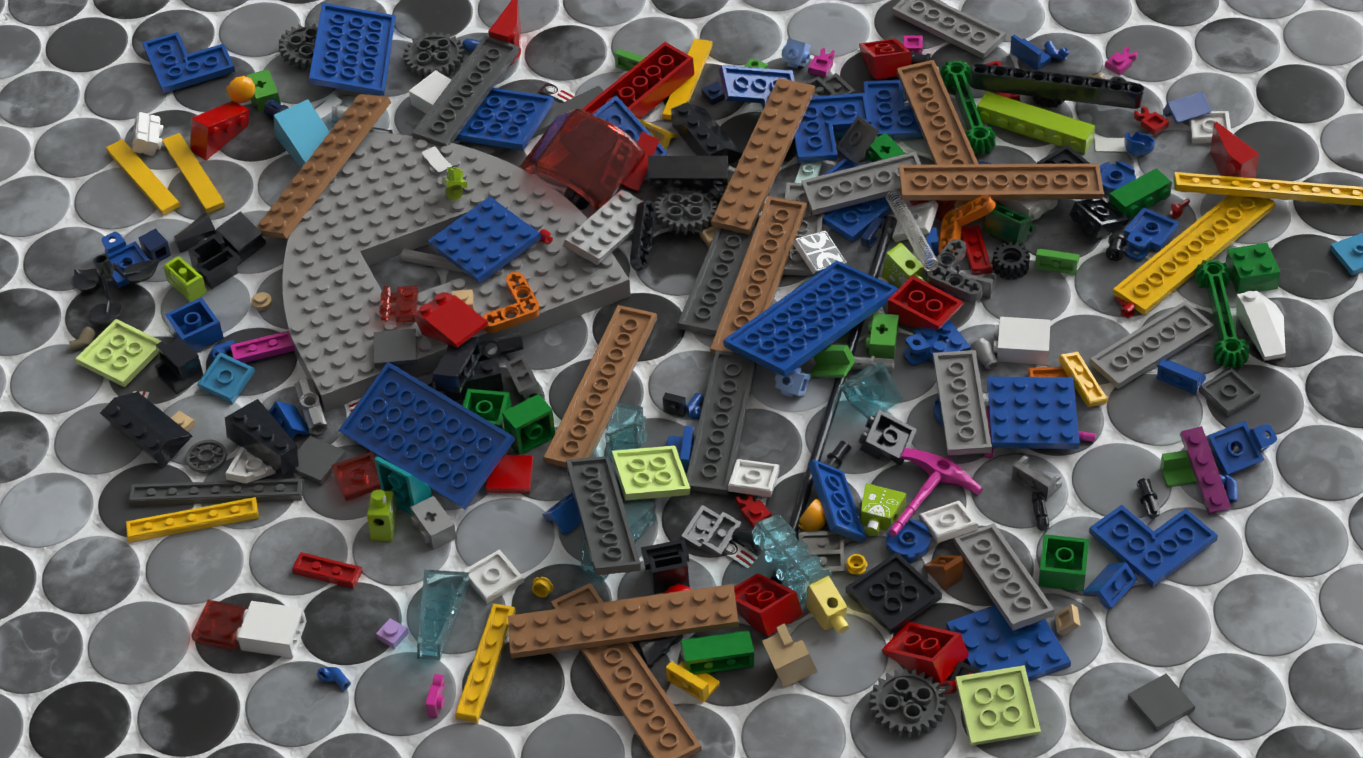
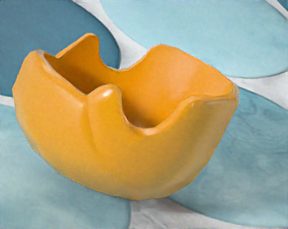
(241, 89)
(813, 518)

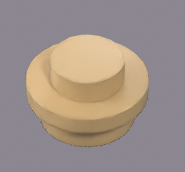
(261, 301)

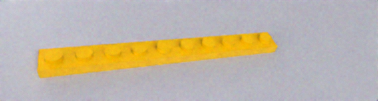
(1268, 188)

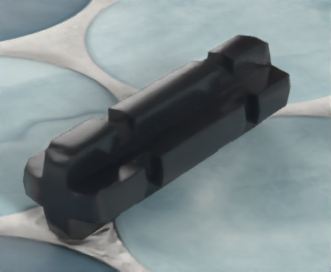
(1040, 511)

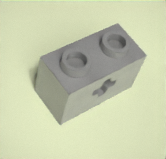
(433, 523)

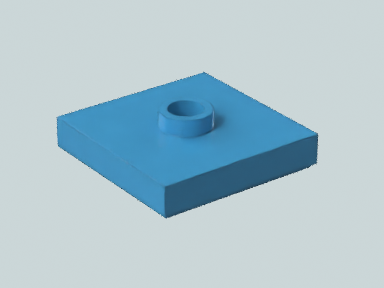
(1350, 253)
(226, 378)

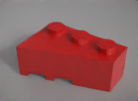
(216, 128)

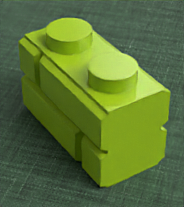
(184, 279)

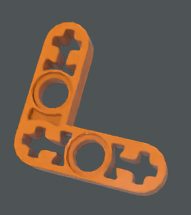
(962, 215)
(519, 308)

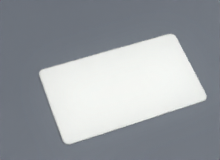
(1110, 144)

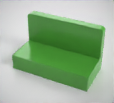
(626, 60)
(1057, 261)
(833, 362)
(1176, 469)

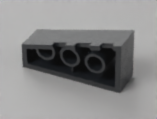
(262, 437)

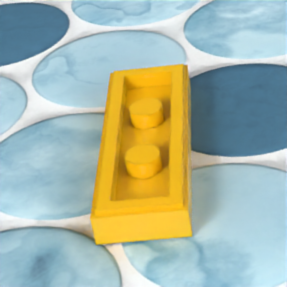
(1083, 379)

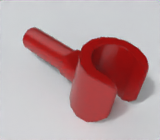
(1177, 209)
(546, 237)
(1127, 310)
(953, 688)

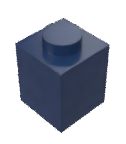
(154, 245)

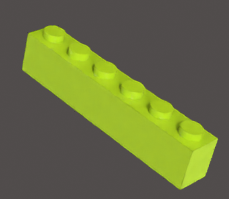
(1035, 122)

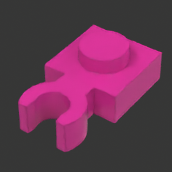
(1121, 62)
(822, 64)
(435, 699)

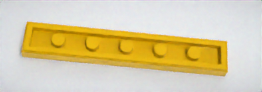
(699, 51)
(193, 173)
(143, 177)
(192, 520)
(484, 664)

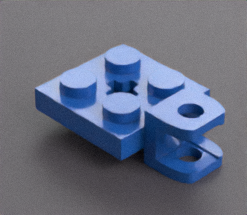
(1142, 238)
(121, 254)
(927, 342)
(1250, 446)

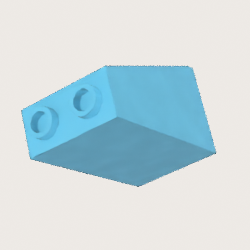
(300, 131)

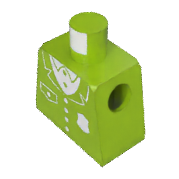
(900, 266)
(384, 507)
(881, 508)

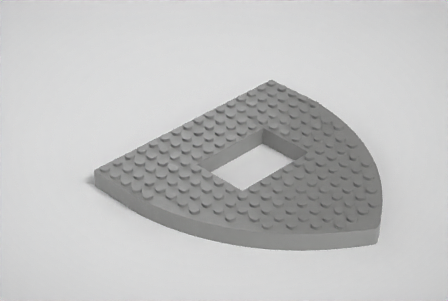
(396, 201)

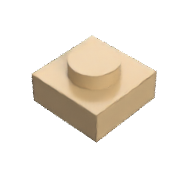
(466, 296)
(183, 420)
(1067, 620)

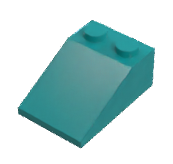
(406, 487)

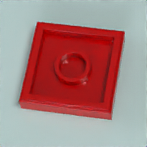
(511, 475)

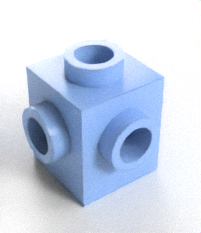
(796, 53)
(794, 383)

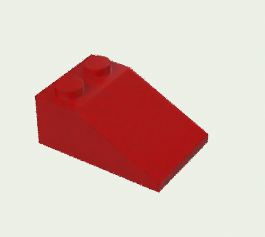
(508, 27)
(885, 57)
(1232, 154)
(922, 304)
(449, 320)
(766, 604)
(927, 650)

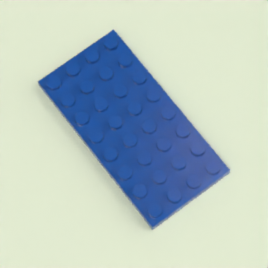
(810, 318)
(427, 435)

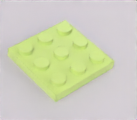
(119, 353)
(650, 473)
(997, 705)

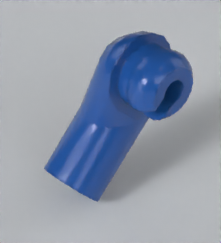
(470, 44)
(1054, 53)
(223, 348)
(693, 406)
(1231, 488)
(334, 675)

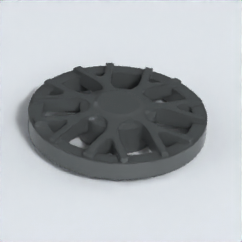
(206, 456)

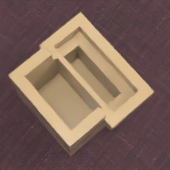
(789, 658)

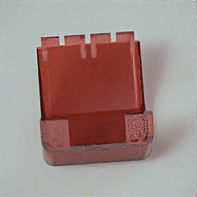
(585, 155)

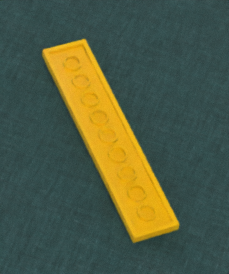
(1199, 242)

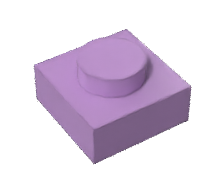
(392, 633)

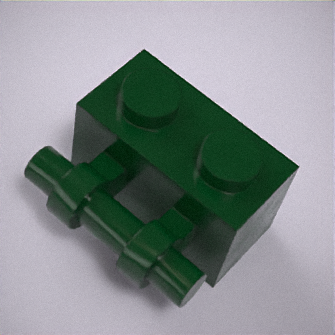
(1008, 225)

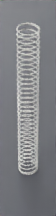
(907, 234)

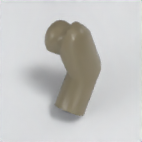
(85, 339)

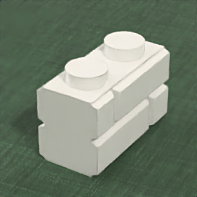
(146, 134)

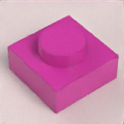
(913, 43)

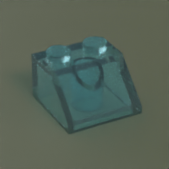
(871, 390)
(626, 429)

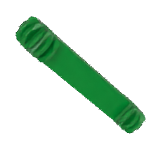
(957, 76)
(1228, 350)

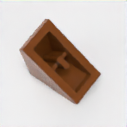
(945, 570)

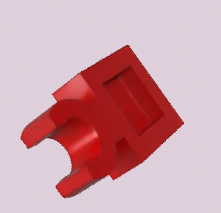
(1152, 122)
(753, 511)

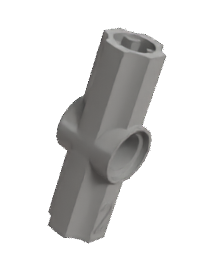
(311, 406)

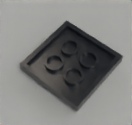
(893, 593)

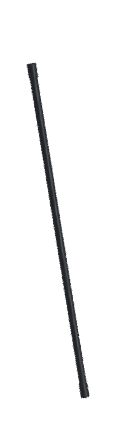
(824, 430)

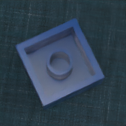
(195, 325)

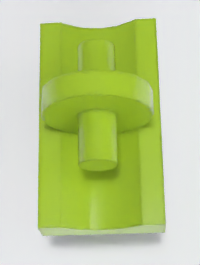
(454, 183)

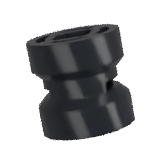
(576, 199)

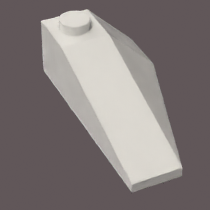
(1262, 323)

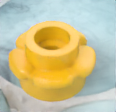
(856, 560)
(542, 586)

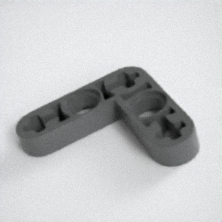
(946, 273)

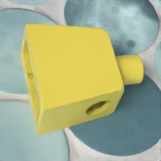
(827, 605)

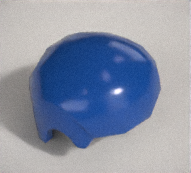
(1139, 144)

